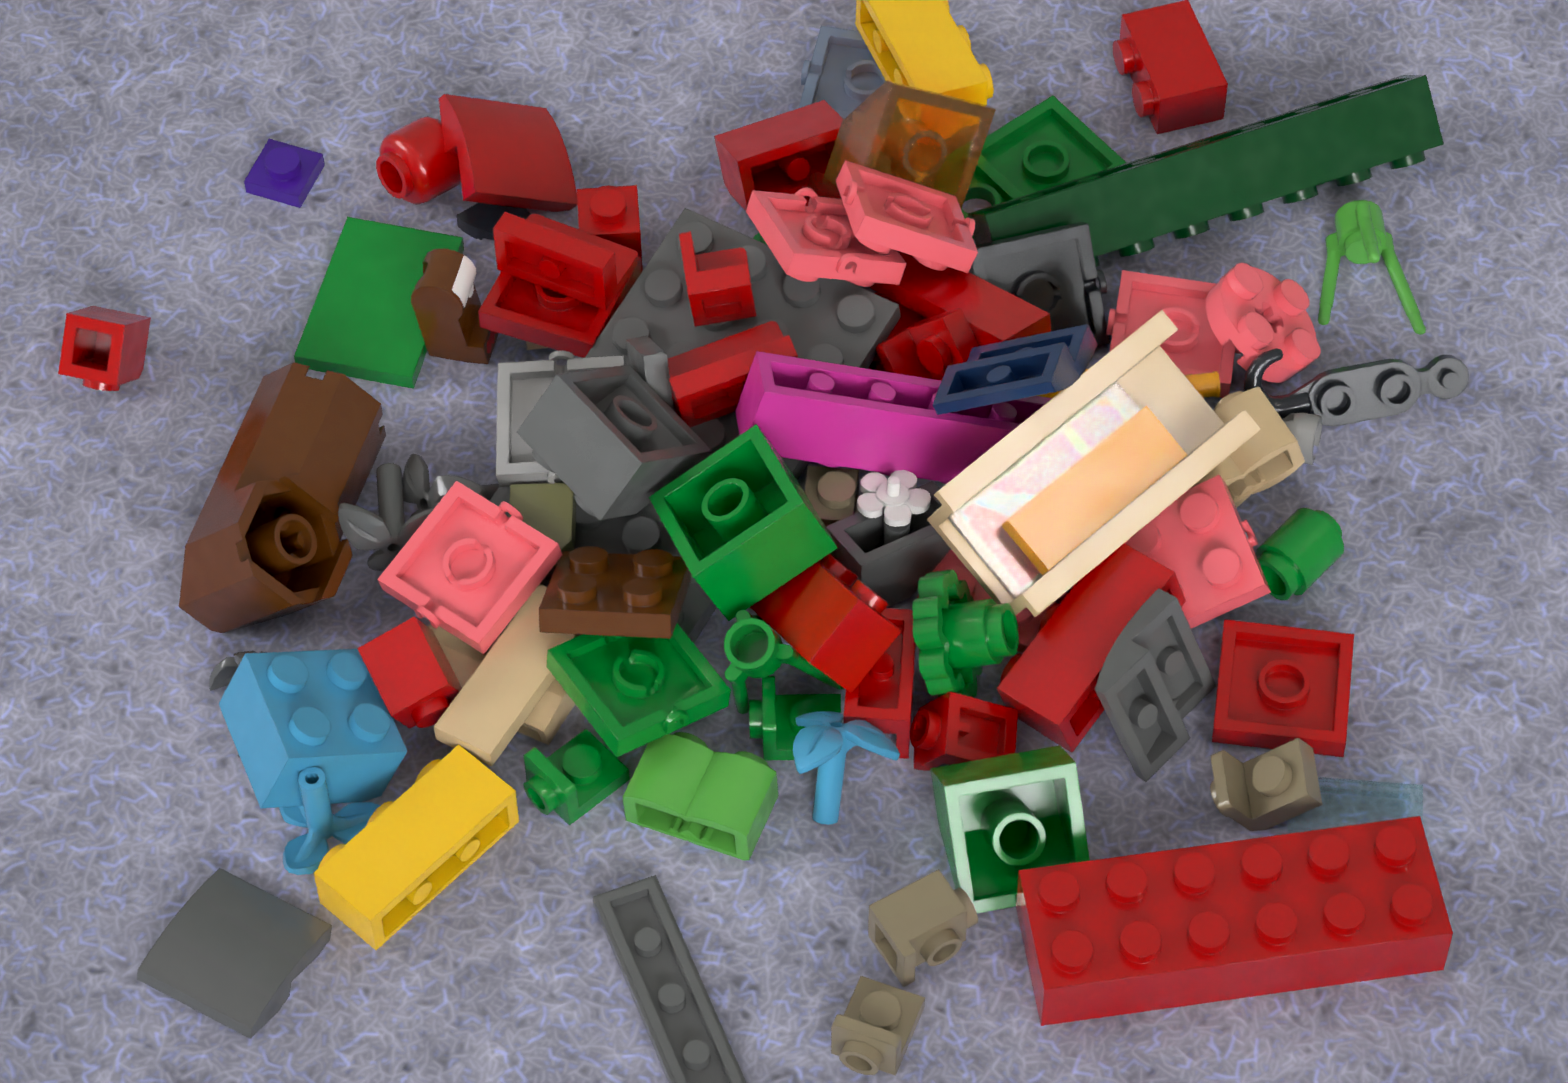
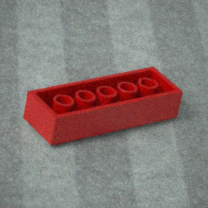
(1232, 920)

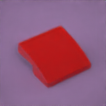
(508, 154)

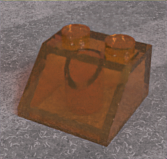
(914, 137)

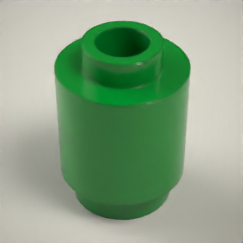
(1300, 552)

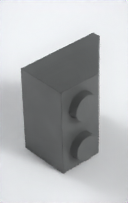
(610, 439)

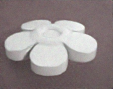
(893, 497)

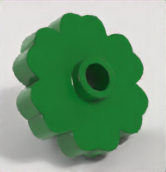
(959, 633)

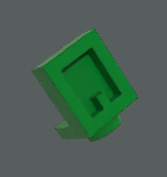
(775, 715)
(573, 777)

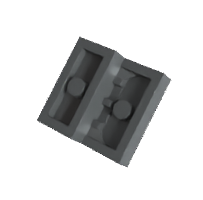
(1153, 683)
(234, 952)

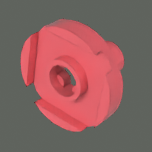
(1261, 316)

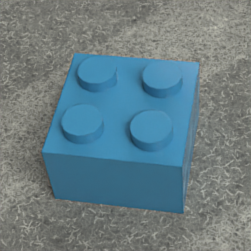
(311, 713)

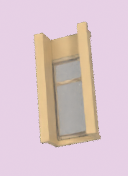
(1060, 436)

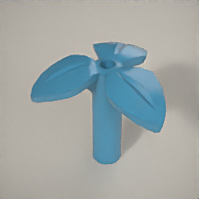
(825, 746)
(305, 852)

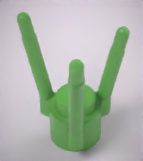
(1362, 240)

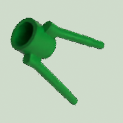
(757, 653)

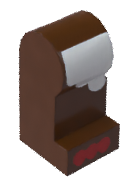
(449, 308)

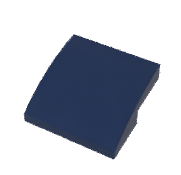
(1016, 369)

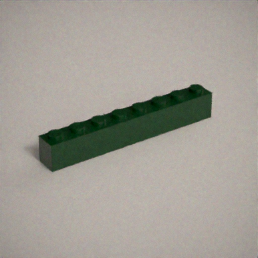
(1232, 171)

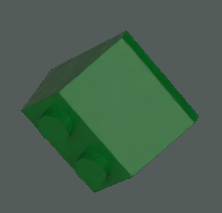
(1007, 819)

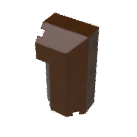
(272, 516)

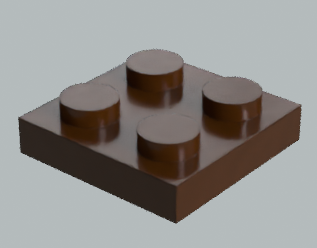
(615, 593)

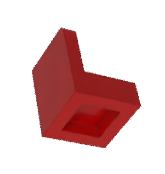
(717, 283)

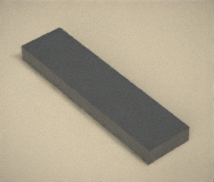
(666, 985)

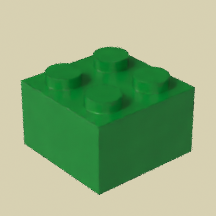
(742, 523)

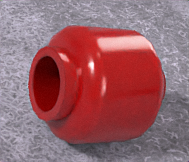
(415, 163)

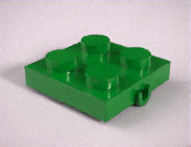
(637, 685)

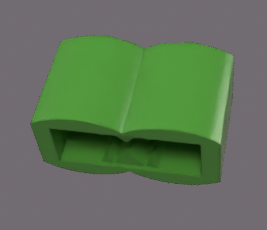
(702, 794)

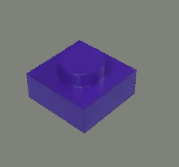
(284, 173)

